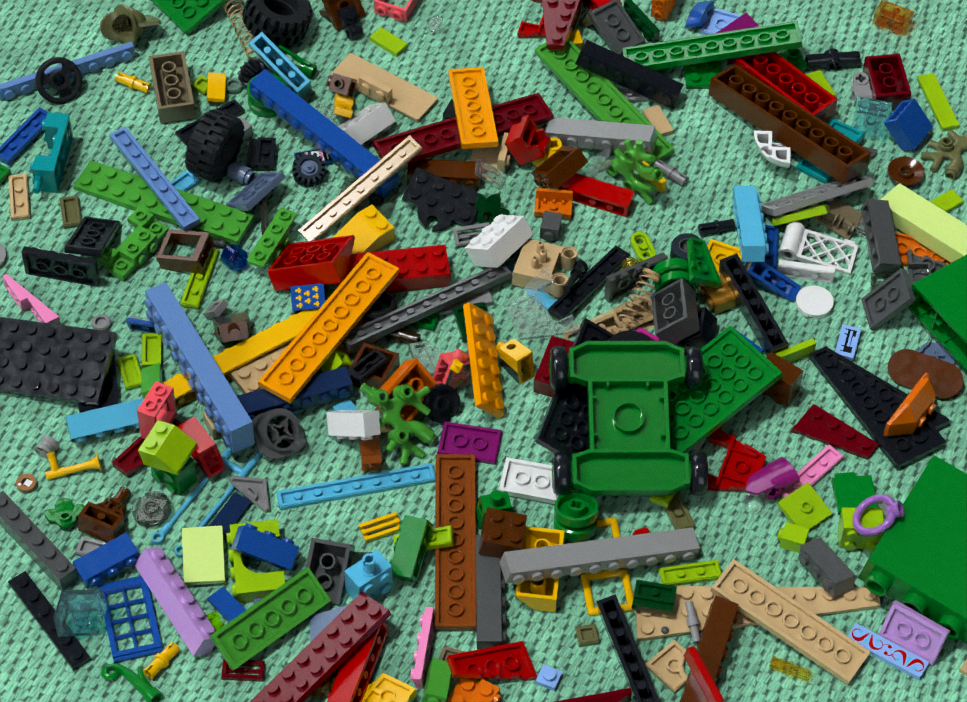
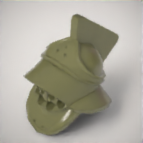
(126, 24)

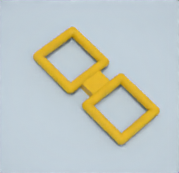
(623, 573)

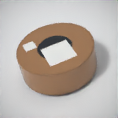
(26, 483)

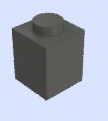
(551, 226)

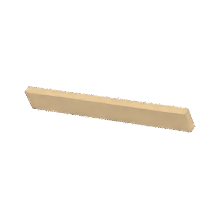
(360, 189)

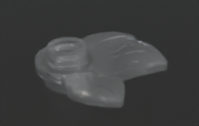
(599, 164)

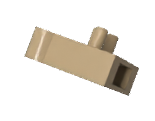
(536, 256)

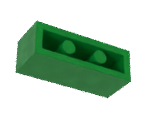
(410, 548)

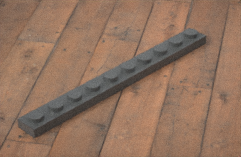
(426, 306)

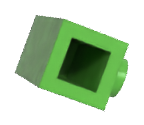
(437, 681)

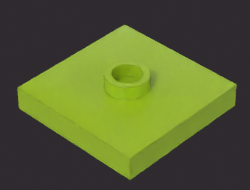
(804, 507)

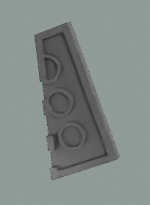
(626, 279)

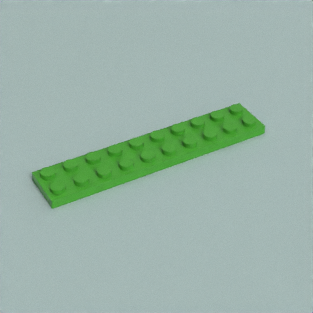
(597, 93)
(132, 192)

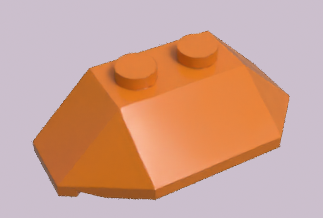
(913, 409)

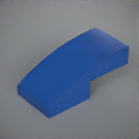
(698, 14)

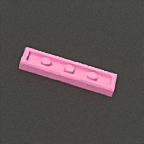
(816, 469)

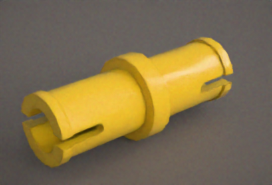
(133, 82)
(161, 660)

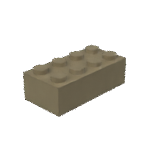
(172, 87)

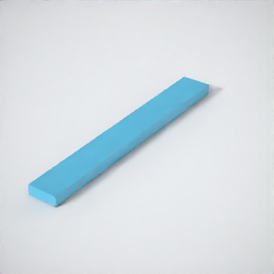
(356, 486)

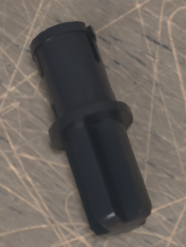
(716, 226)

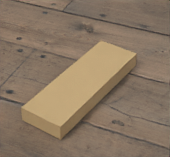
(19, 197)

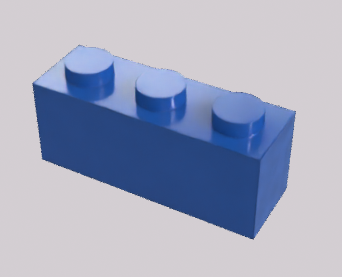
(265, 547)
(106, 560)

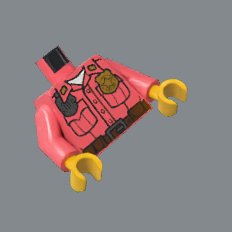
(453, 368)

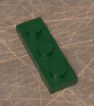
(641, 21)

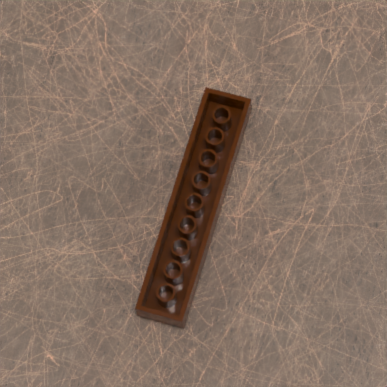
(789, 124)

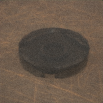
(151, 509)

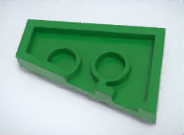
(700, 264)

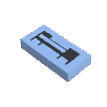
(848, 341)

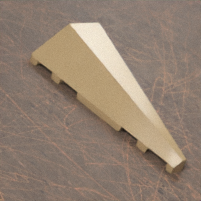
(608, 319)

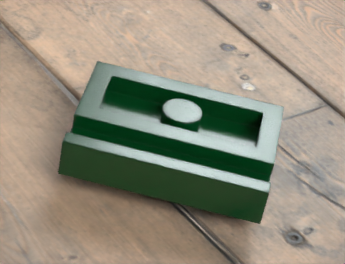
(654, 597)

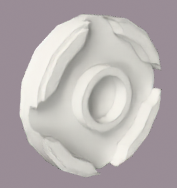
(814, 302)

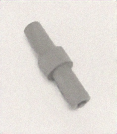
(692, 621)

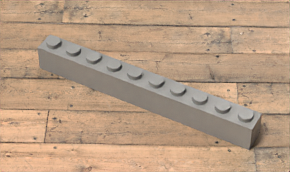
(599, 555)

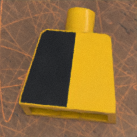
(515, 357)

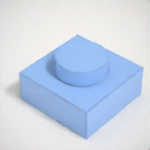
(549, 677)

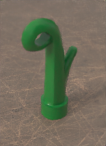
(138, 681)

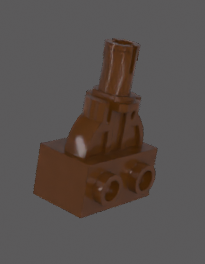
(106, 518)

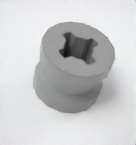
(47, 445)

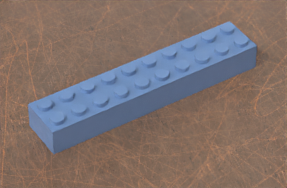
(199, 368)

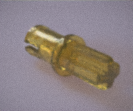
(789, 668)

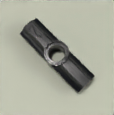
(833, 60)

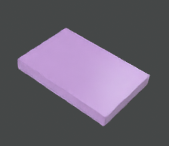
(914, 632)

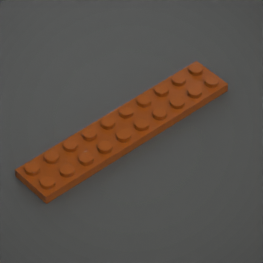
(456, 564)

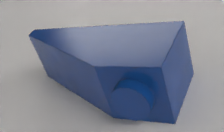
(772, 280)

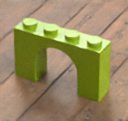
(248, 583)

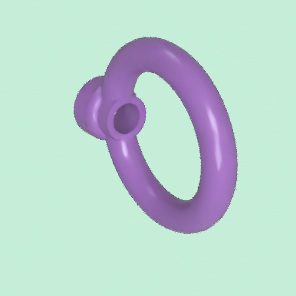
(894, 509)

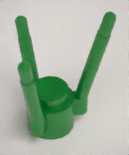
(306, 67)

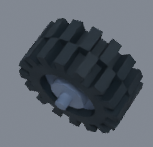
(308, 169)

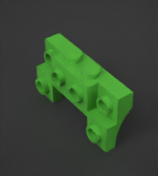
(136, 247)

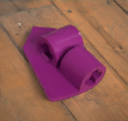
(773, 479)

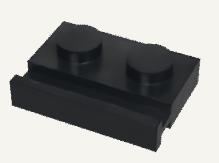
(261, 153)

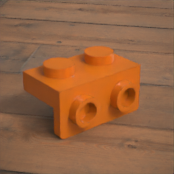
(553, 201)

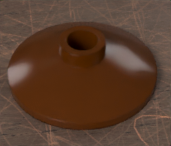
(908, 166)

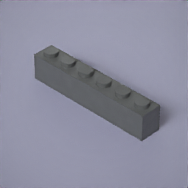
(36, 544)
(489, 600)

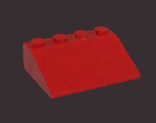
(312, 263)

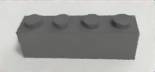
(880, 236)

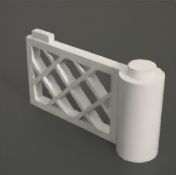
(793, 246)

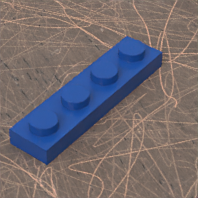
(22, 137)

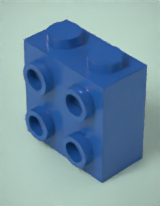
(908, 125)

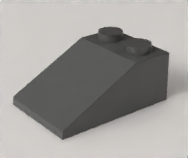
(328, 563)

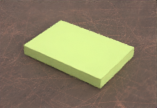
(203, 555)

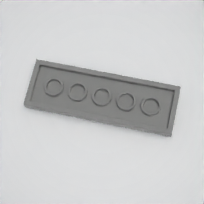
(811, 197)

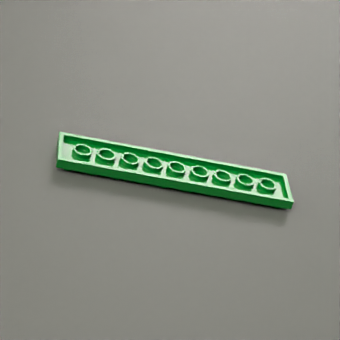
(716, 46)

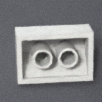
(368, 123)

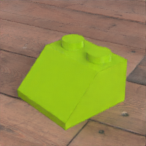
(166, 448)

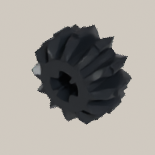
(250, 69)

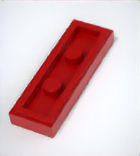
(702, 675)

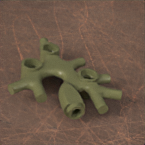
(948, 150)

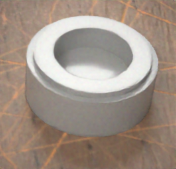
(101, 322)

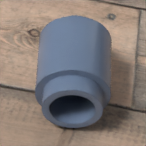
(240, 173)

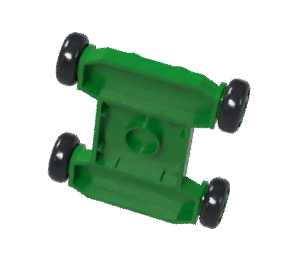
(628, 419)

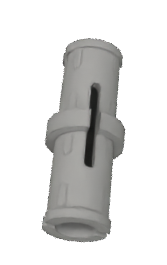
(672, 173)

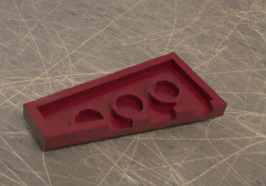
(826, 428)
(130, 459)

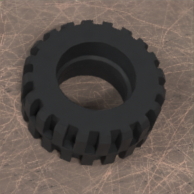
(280, 20)
(214, 145)

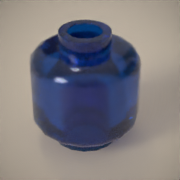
(234, 257)

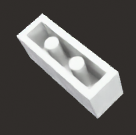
(353, 423)

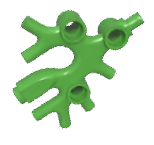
(632, 160)
(392, 415)

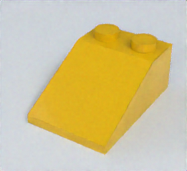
(370, 230)

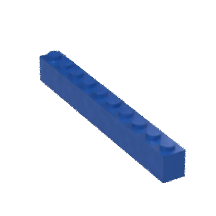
(317, 128)

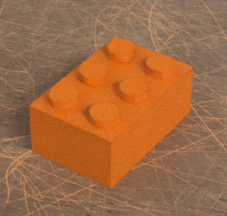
(413, 374)

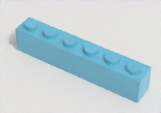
(750, 224)

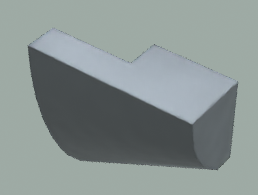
(921, 267)

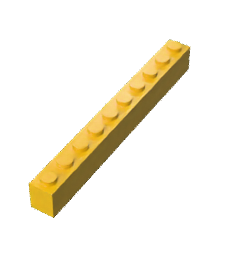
(246, 352)

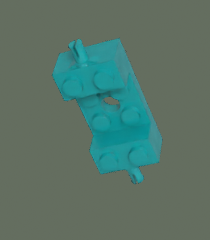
(49, 169)

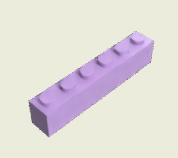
(176, 600)

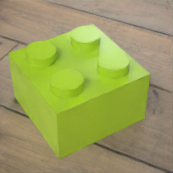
(850, 538)

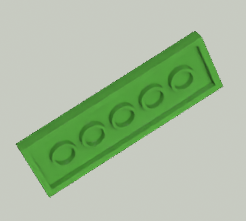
(270, 618)

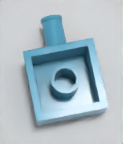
(369, 575)

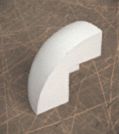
(774, 152)

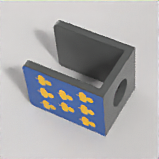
(307, 297)

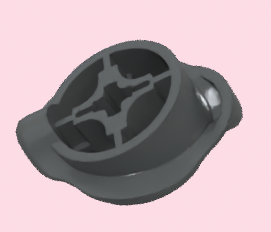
(285, 431)

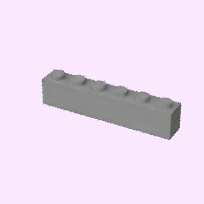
(600, 134)

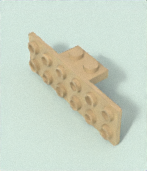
(386, 87)

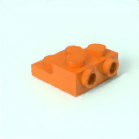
(474, 691)

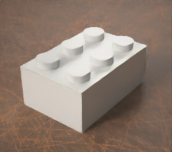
(498, 240)

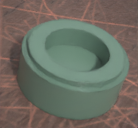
(233, 86)

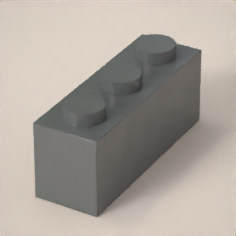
(826, 567)

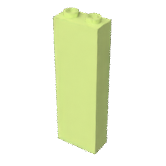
(927, 223)

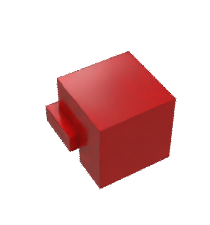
(526, 141)

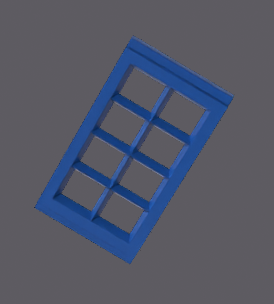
(136, 652)

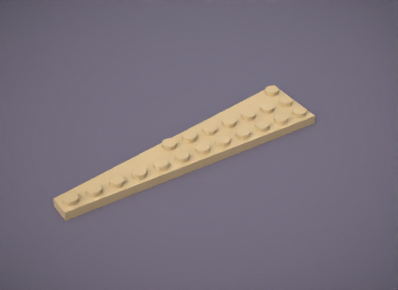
(813, 598)

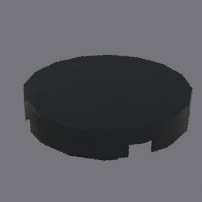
(442, 401)

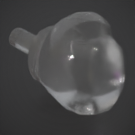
(755, 503)

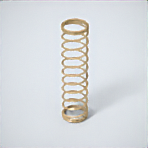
(236, 9)
(653, 276)

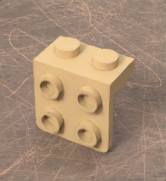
(496, 156)

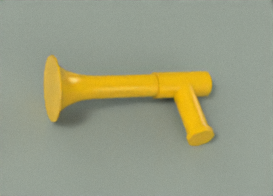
(60, 472)

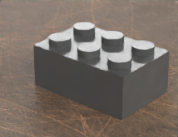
(675, 312)

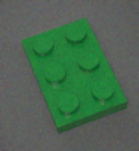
(700, 74)

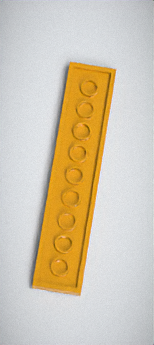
(328, 327)

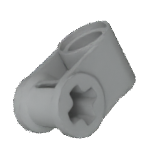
(861, 86)

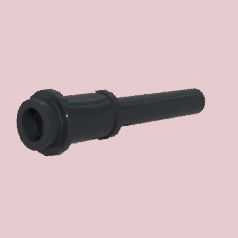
(579, 268)

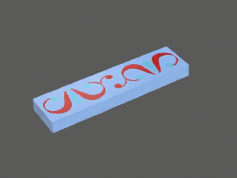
(889, 652)

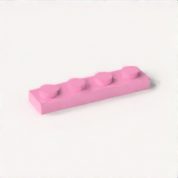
(422, 655)

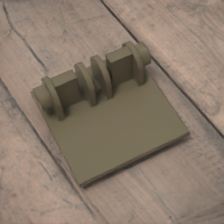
(841, 218)

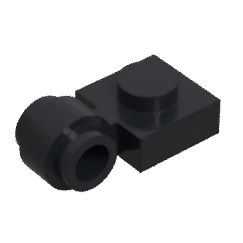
(349, 17)

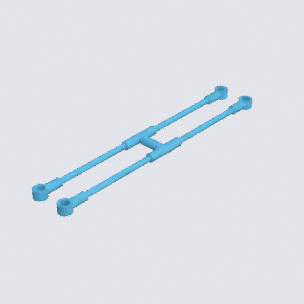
(242, 472)

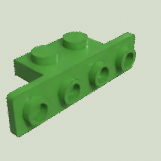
(273, 239)

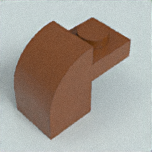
(370, 454)

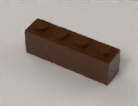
(455, 171)

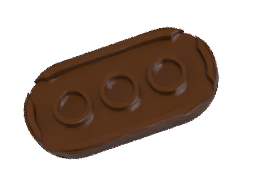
(909, 366)

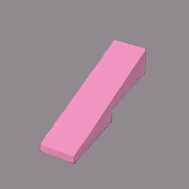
(27, 300)

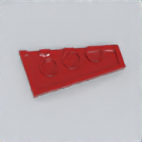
(496, 662)

